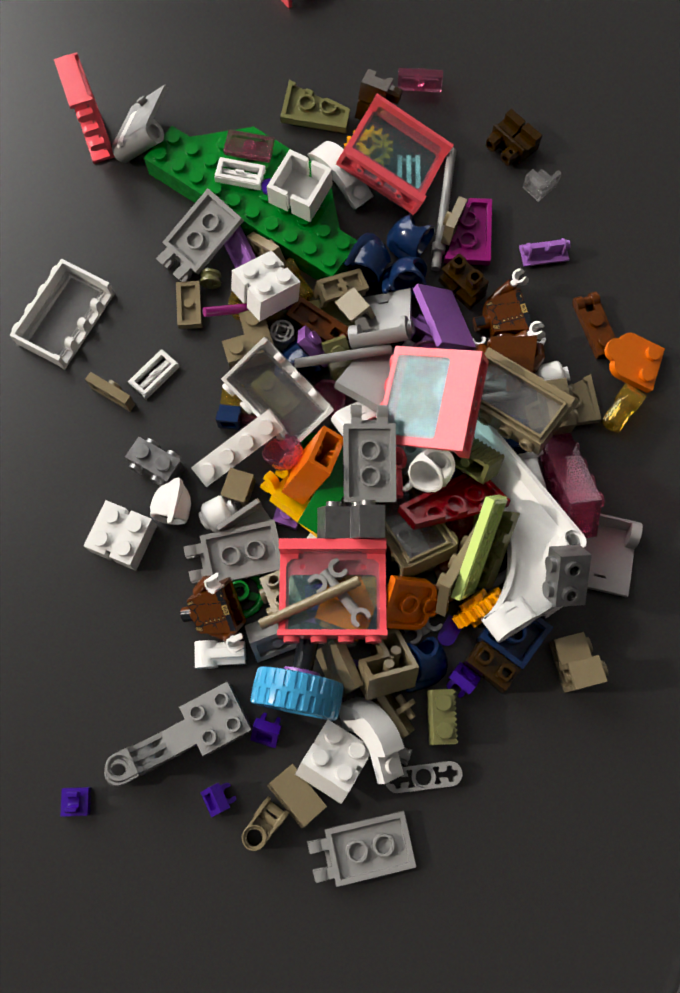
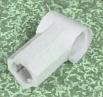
(211, 654)

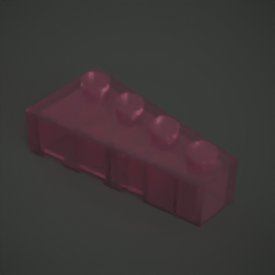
(572, 483)

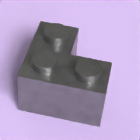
(360, 520)

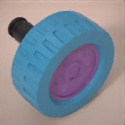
(298, 687)

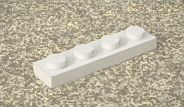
(238, 447)

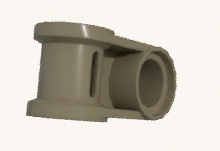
(264, 823)

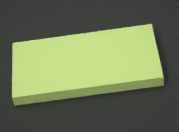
(479, 546)

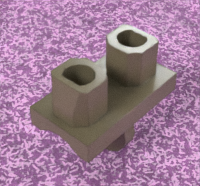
(396, 710)

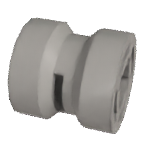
(280, 339)

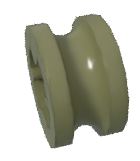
(210, 278)

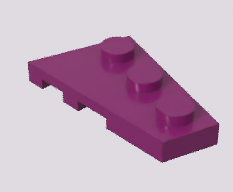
(473, 233)

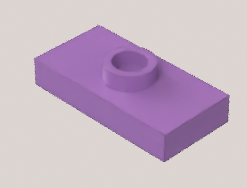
(239, 248)

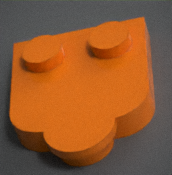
(634, 360)
(409, 602)

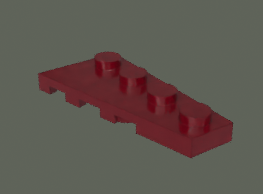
(456, 500)

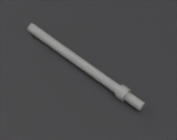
(438, 248)

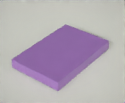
(444, 318)

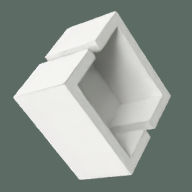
(295, 189)
(265, 285)
(122, 534)
(334, 761)

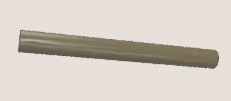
(309, 602)

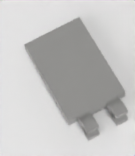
(199, 235)
(366, 378)
(369, 457)
(237, 552)
(364, 849)

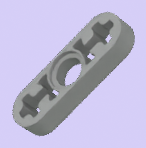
(444, 781)

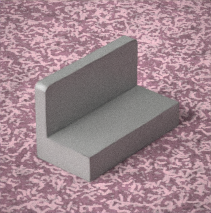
(248, 515)
(266, 642)

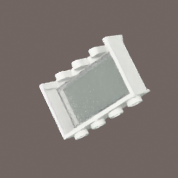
(62, 313)
(270, 381)

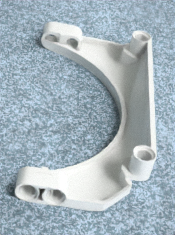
(539, 526)

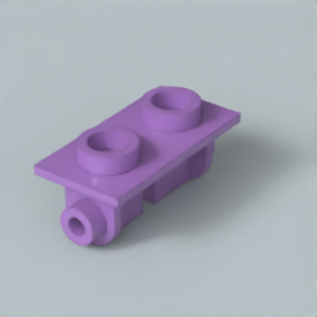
(545, 252)

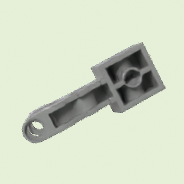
(209, 723)

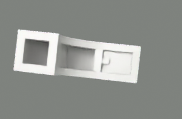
(352, 188)
(378, 734)

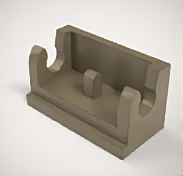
(336, 286)
(296, 796)

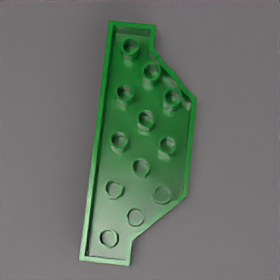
(190, 167)

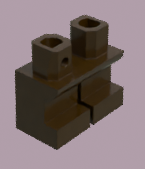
(370, 87)
(514, 138)
(464, 281)
(494, 666)

